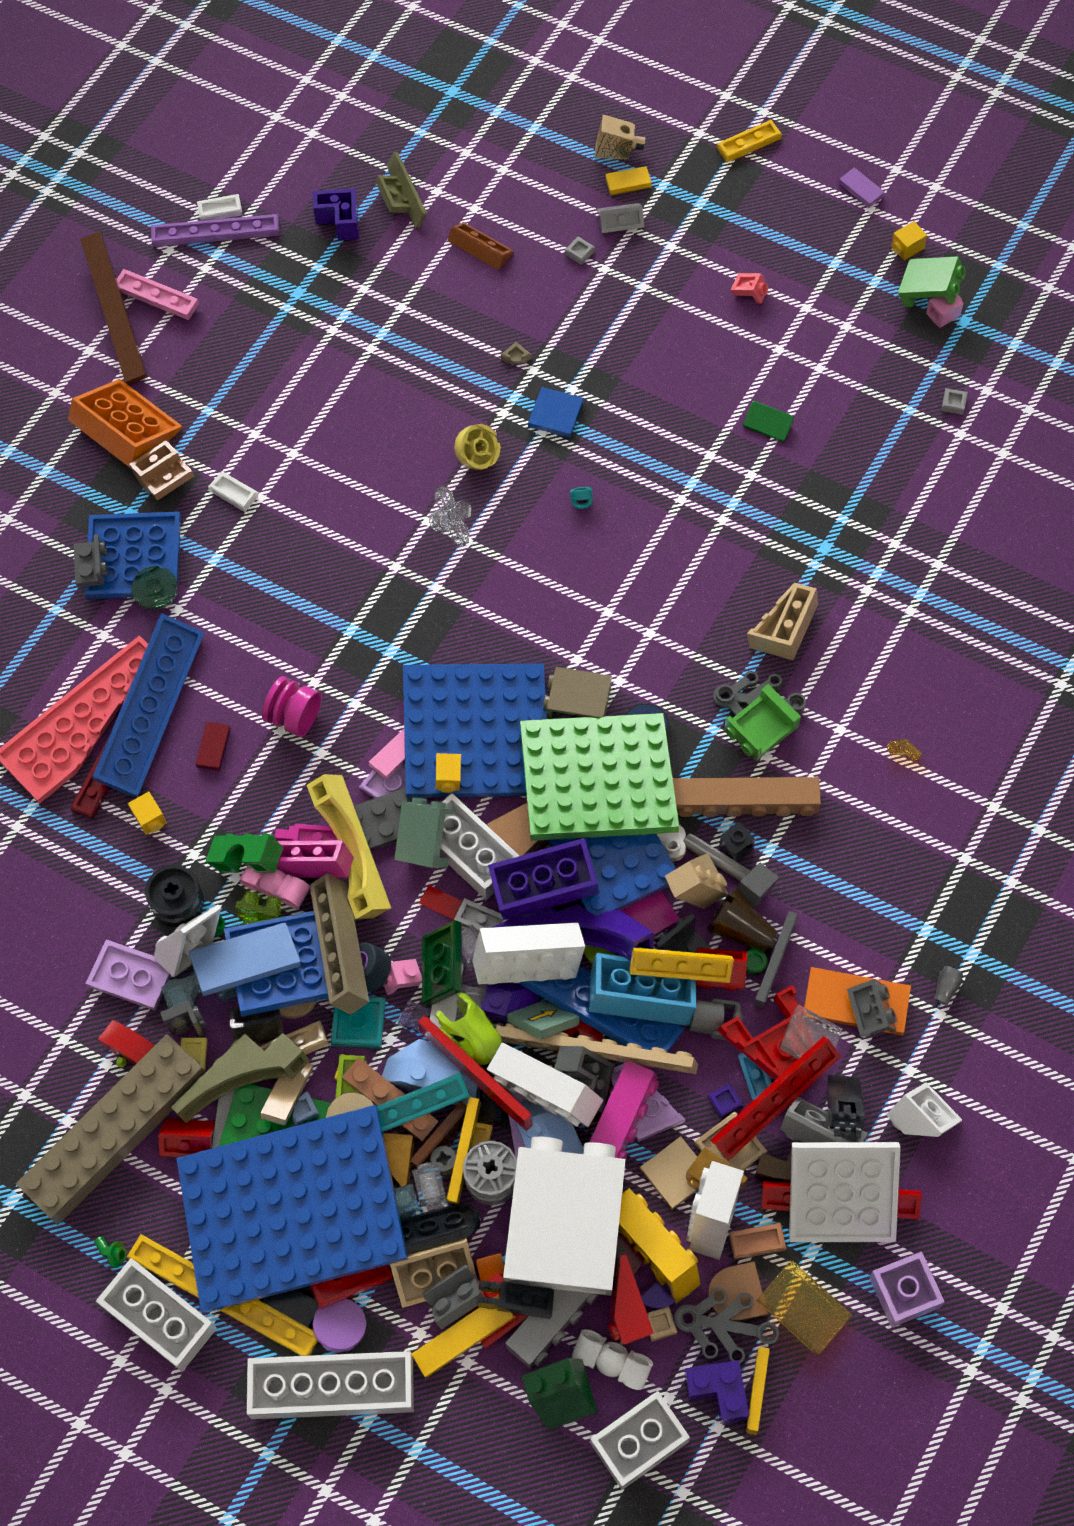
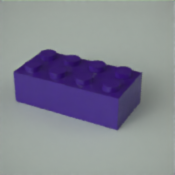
(543, 879)

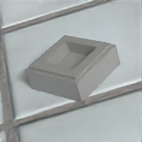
(579, 250)
(954, 401)

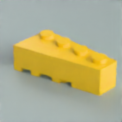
(658, 1246)

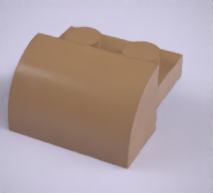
(161, 470)

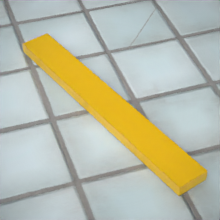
(252, 1314)

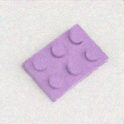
(128, 975)

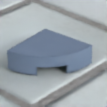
(304, 1110)

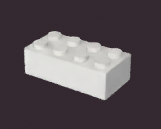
(472, 846)
(528, 953)
(544, 1086)
(156, 1314)

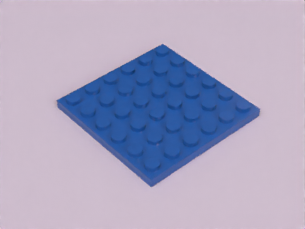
(472, 714)

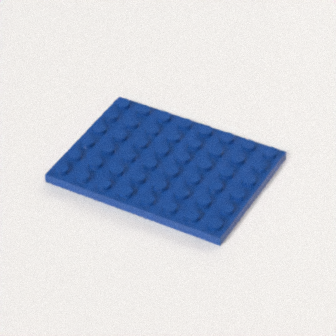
(290, 1209)

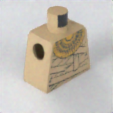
(616, 139)

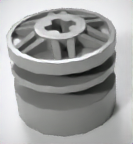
(492, 1187)

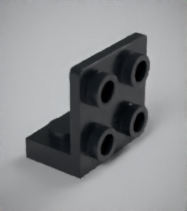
(682, 937)

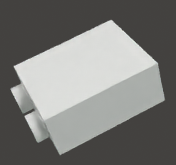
(565, 1217)

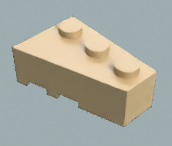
(786, 623)
(698, 882)

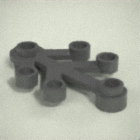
(736, 697)
(721, 1324)

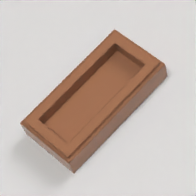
(757, 1241)

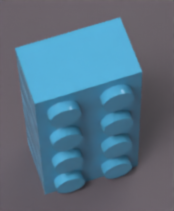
(639, 996)

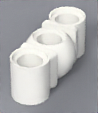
(612, 1359)

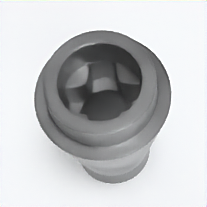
(947, 985)

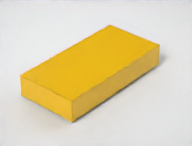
(628, 180)

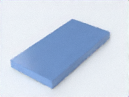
(244, 959)

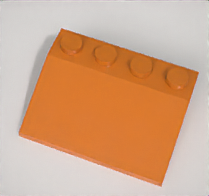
(122, 420)

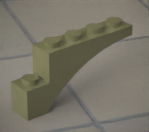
(238, 1067)

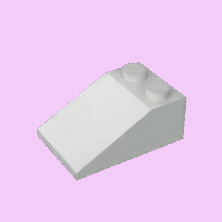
(173, 950)

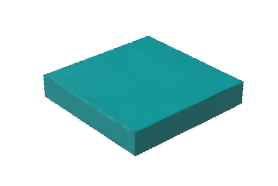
(362, 1027)

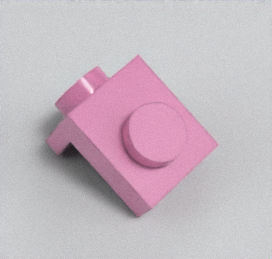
(402, 975)

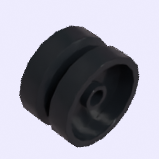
(174, 895)

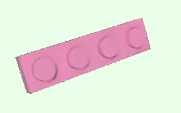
(157, 294)

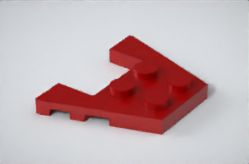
(765, 1048)

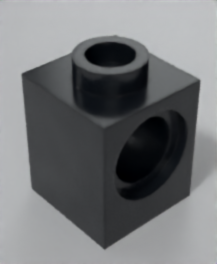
(737, 842)

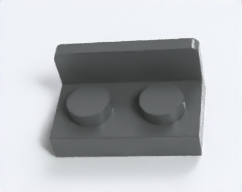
(90, 563)
(872, 1008)
(182, 1017)
(453, 1296)

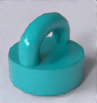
(581, 493)

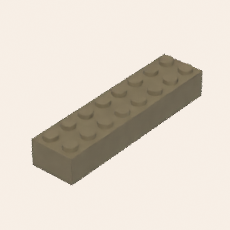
(110, 1130)

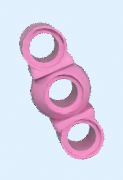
(278, 884)

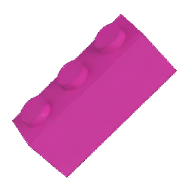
(315, 859)

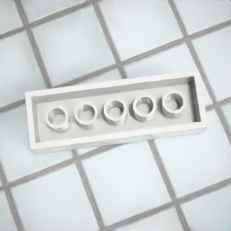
(713, 1209)
(330, 1385)

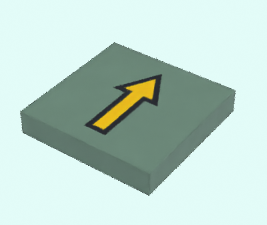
(543, 1019)

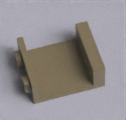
(578, 693)

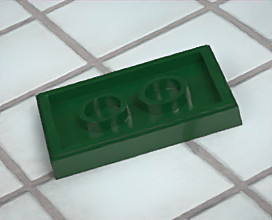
(442, 963)

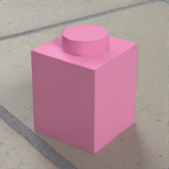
(942, 312)

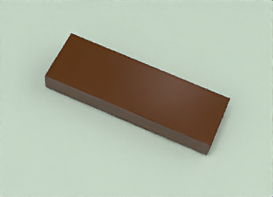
(440, 1136)

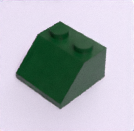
(560, 1393)

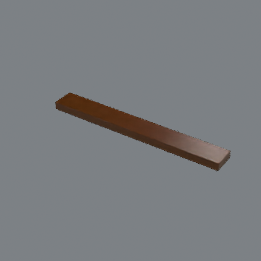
(113, 308)

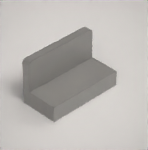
(621, 217)

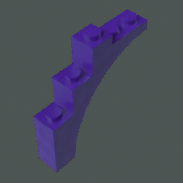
(608, 930)

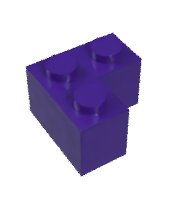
(340, 208)
(724, 1383)

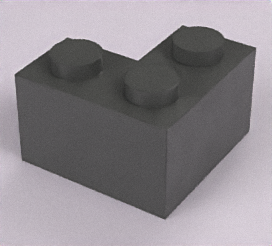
(586, 1068)

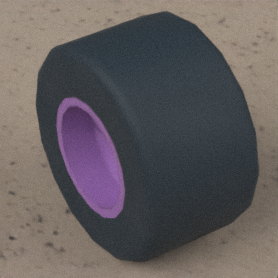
(375, 965)

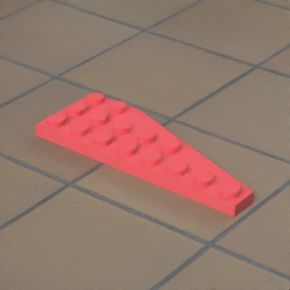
(64, 735)

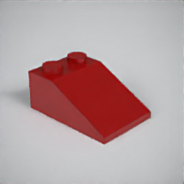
(626, 1310)

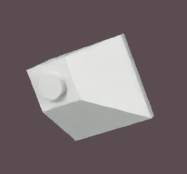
(923, 1113)

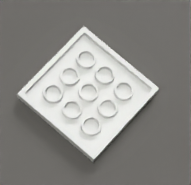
(844, 1191)

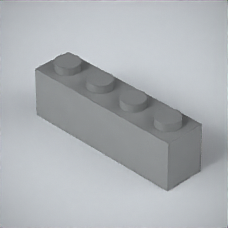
(538, 1334)

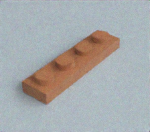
(379, 1091)

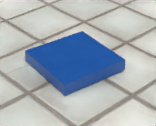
(555, 412)

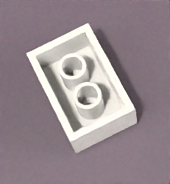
(639, 1440)

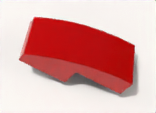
(125, 1042)

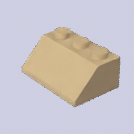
(428, 1268)

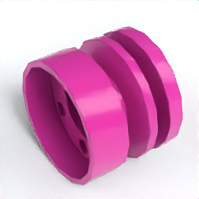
(291, 706)

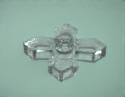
(450, 516)

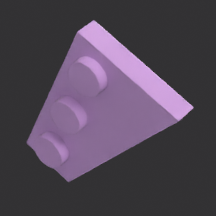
(659, 1115)

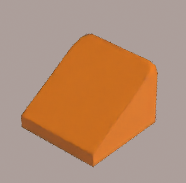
(490, 1266)

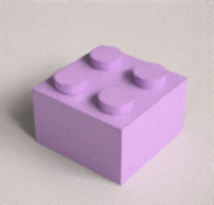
(906, 1289)

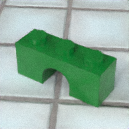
(255, 851)

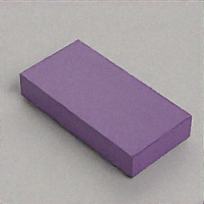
(861, 187)

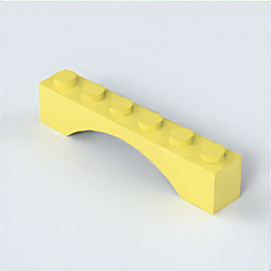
(335, 805)

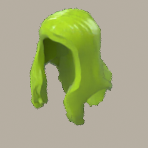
(480, 1035)

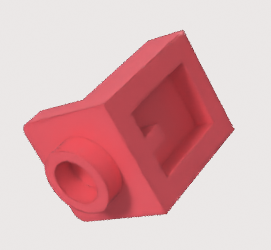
(750, 285)

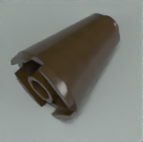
(742, 924)

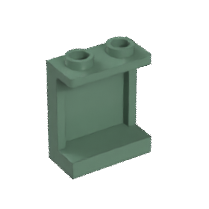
(421, 833)

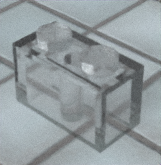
(429, 1187)

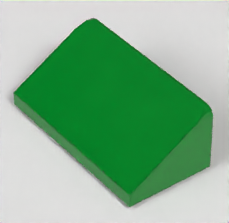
(768, 421)

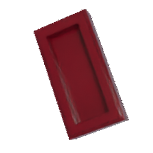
(213, 746)

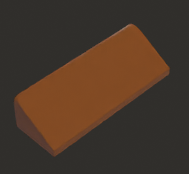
(479, 245)

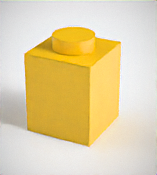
(908, 240)
(448, 772)
(147, 813)

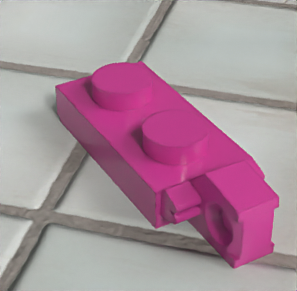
(306, 832)

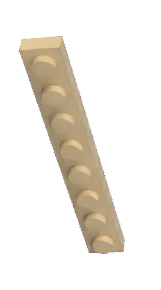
(607, 1049)

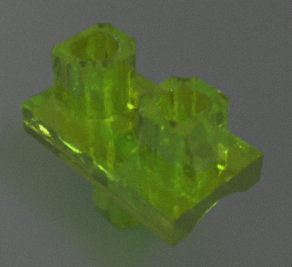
(253, 912)

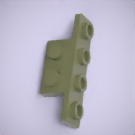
(400, 192)

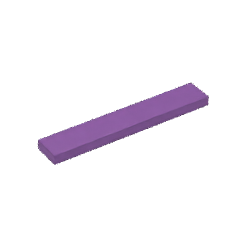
(215, 230)

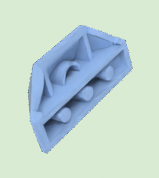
(421, 1066)
(550, 1126)

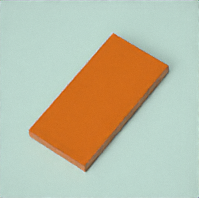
(830, 1000)

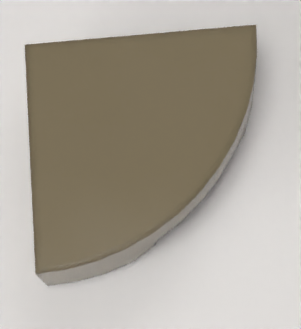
(516, 354)

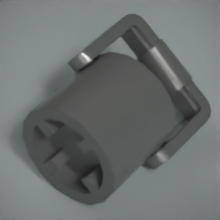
(710, 1016)

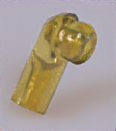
(904, 747)

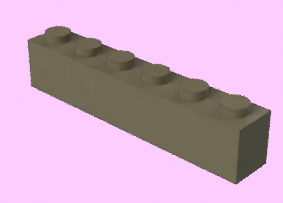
(339, 944)

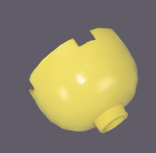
(477, 447)

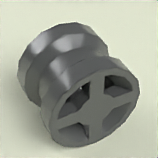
(445, 1165)

